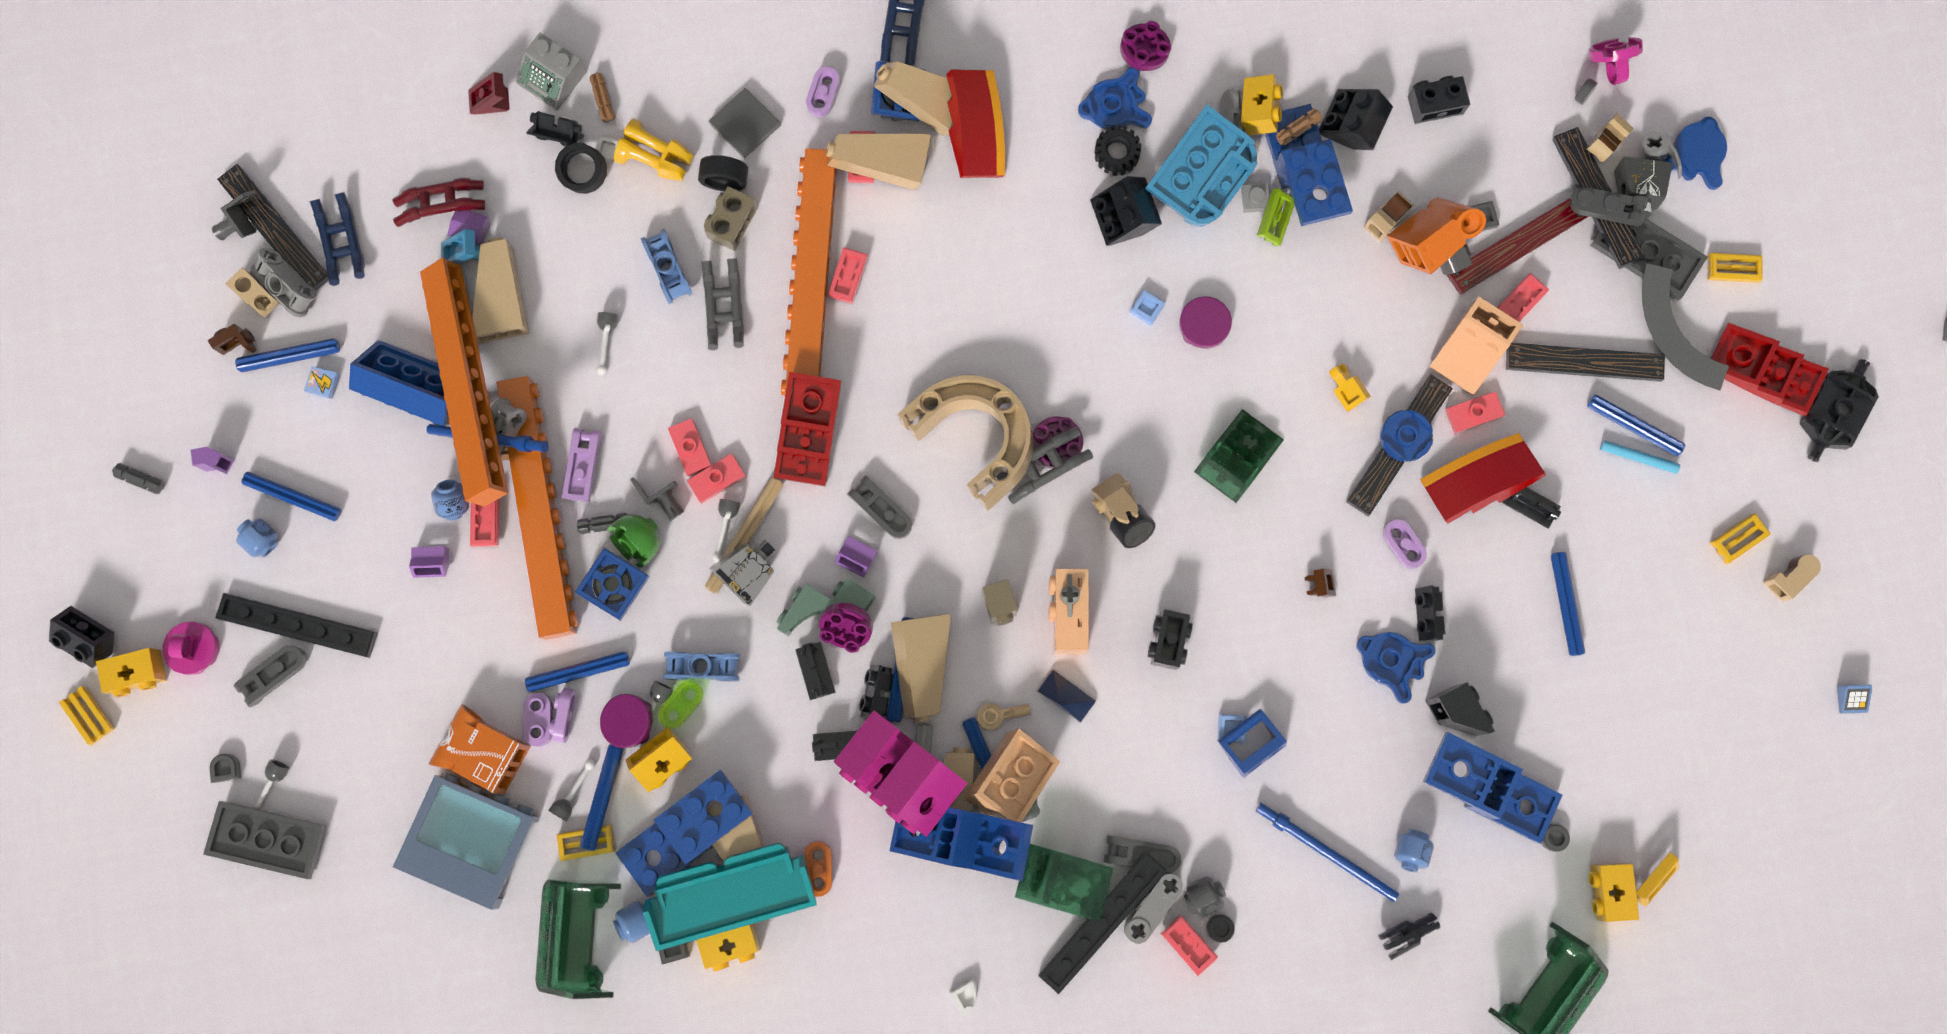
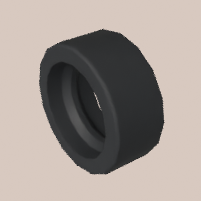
(563, 160)
(722, 171)

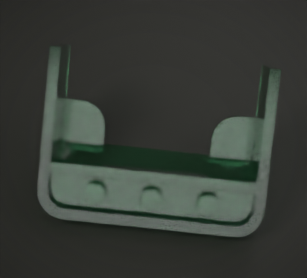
(567, 938)
(1559, 992)

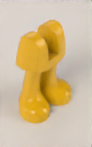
(670, 151)

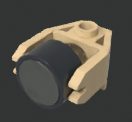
(1126, 518)

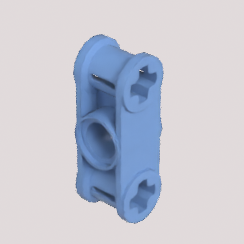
(671, 280)
(720, 666)

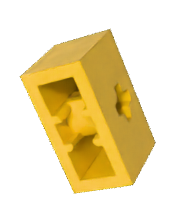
(1261, 104)
(144, 666)
(645, 762)
(1622, 904)
(716, 957)

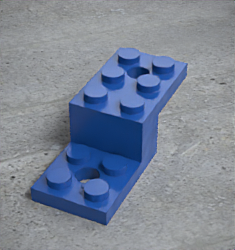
(1309, 166)
(1492, 788)
(684, 831)
(969, 842)

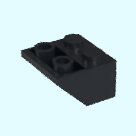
(1356, 118)
(1125, 210)
(1460, 710)

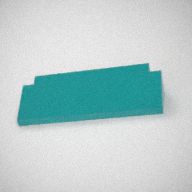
(729, 896)

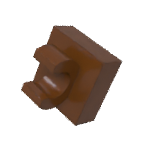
(1324, 583)

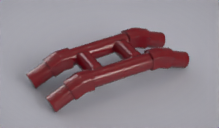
(450, 204)

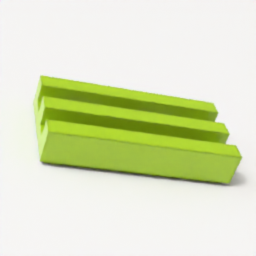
(1273, 215)

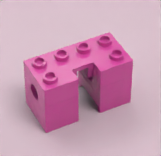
(899, 775)

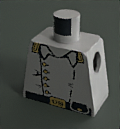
(745, 570)

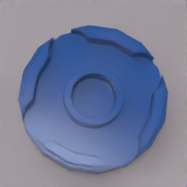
(1406, 435)

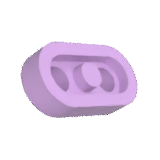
(823, 93)
(1406, 542)
(565, 706)
(537, 719)

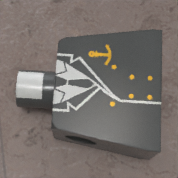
(1644, 179)

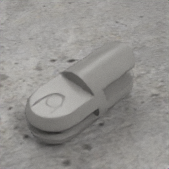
(1232, 106)

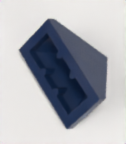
(1066, 696)

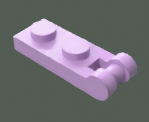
(581, 465)

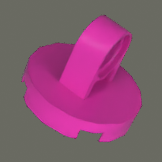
(1616, 57)
(190, 648)

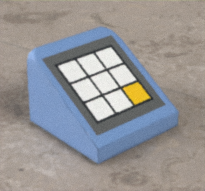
(1854, 698)

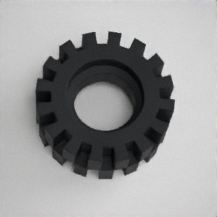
(1122, 136)

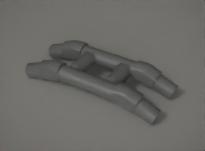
(712, 293)
(1059, 466)

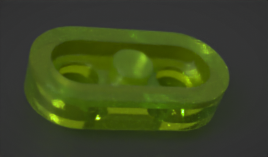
(679, 703)

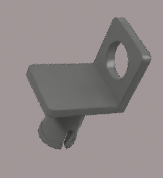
(236, 219)
(663, 497)

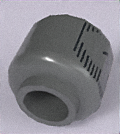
(1205, 896)

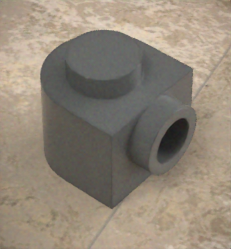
(1457, 262)

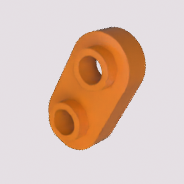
(820, 868)

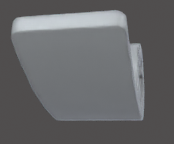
(1658, 148)

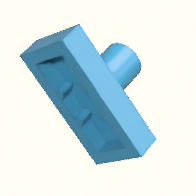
(460, 247)

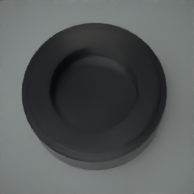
(1220, 928)

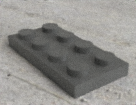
(1661, 250)
(264, 839)

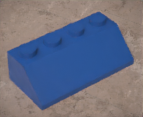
(400, 381)

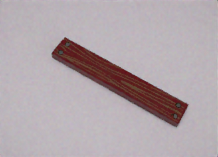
(1516, 246)

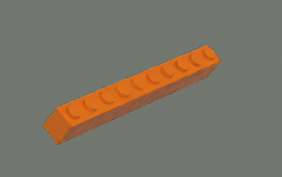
(810, 266)
(463, 383)
(539, 518)

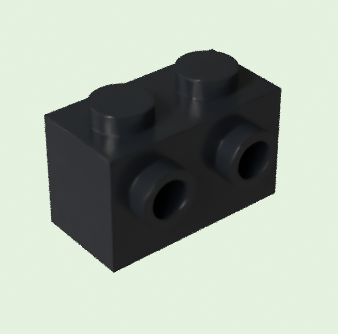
(1438, 99)
(81, 636)
(1170, 639)

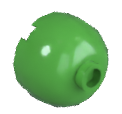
(635, 538)

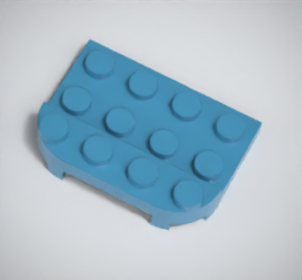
(1205, 169)

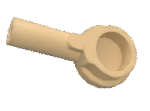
(991, 715)

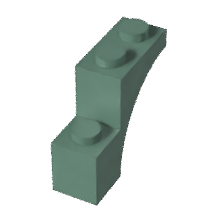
(810, 602)

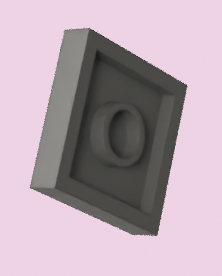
(744, 123)

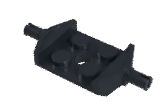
(1826, 423)

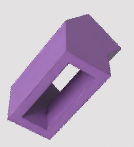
(471, 221)
(210, 460)
(856, 556)
(429, 561)

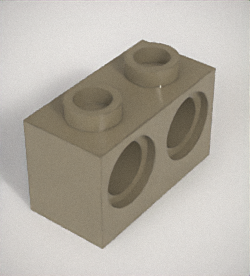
(736, 220)
(1000, 602)

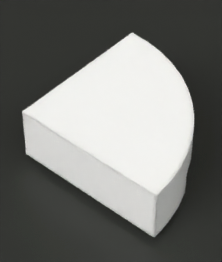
(606, 147)
(965, 996)

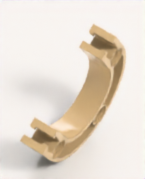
(985, 395)

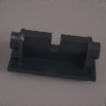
(565, 132)
(1534, 506)
(1427, 602)
(815, 670)
(876, 681)
(829, 745)

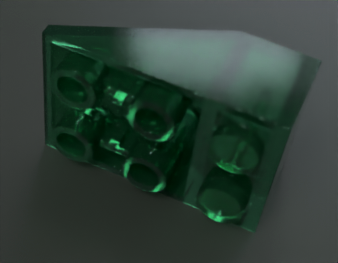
(1238, 456)
(1065, 882)

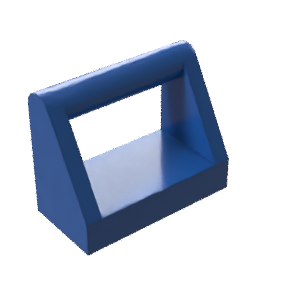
(1261, 755)

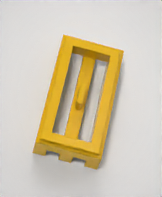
(1714, 267)
(1723, 550)
(67, 706)
(561, 846)
(1657, 879)

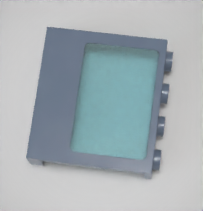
(465, 840)

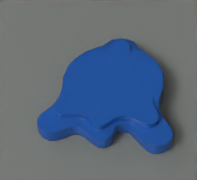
(1116, 103)
(1701, 151)
(1393, 661)

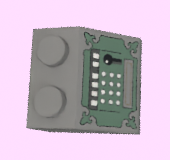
(549, 71)

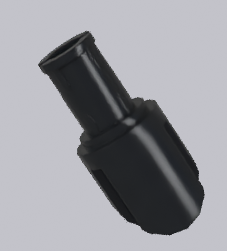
(1410, 932)

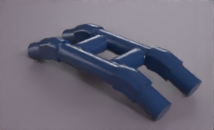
(911, 32)
(327, 230)

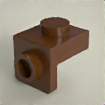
(231, 337)

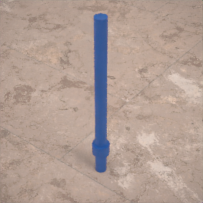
(521, 443)
(1282, 823)

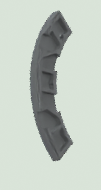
(1668, 335)

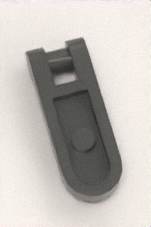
(1608, 206)
(882, 509)
(271, 674)
(1165, 854)

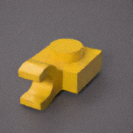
(1350, 390)

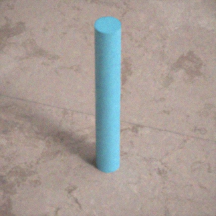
(1640, 457)

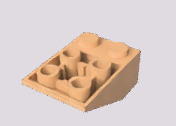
(1475, 345)

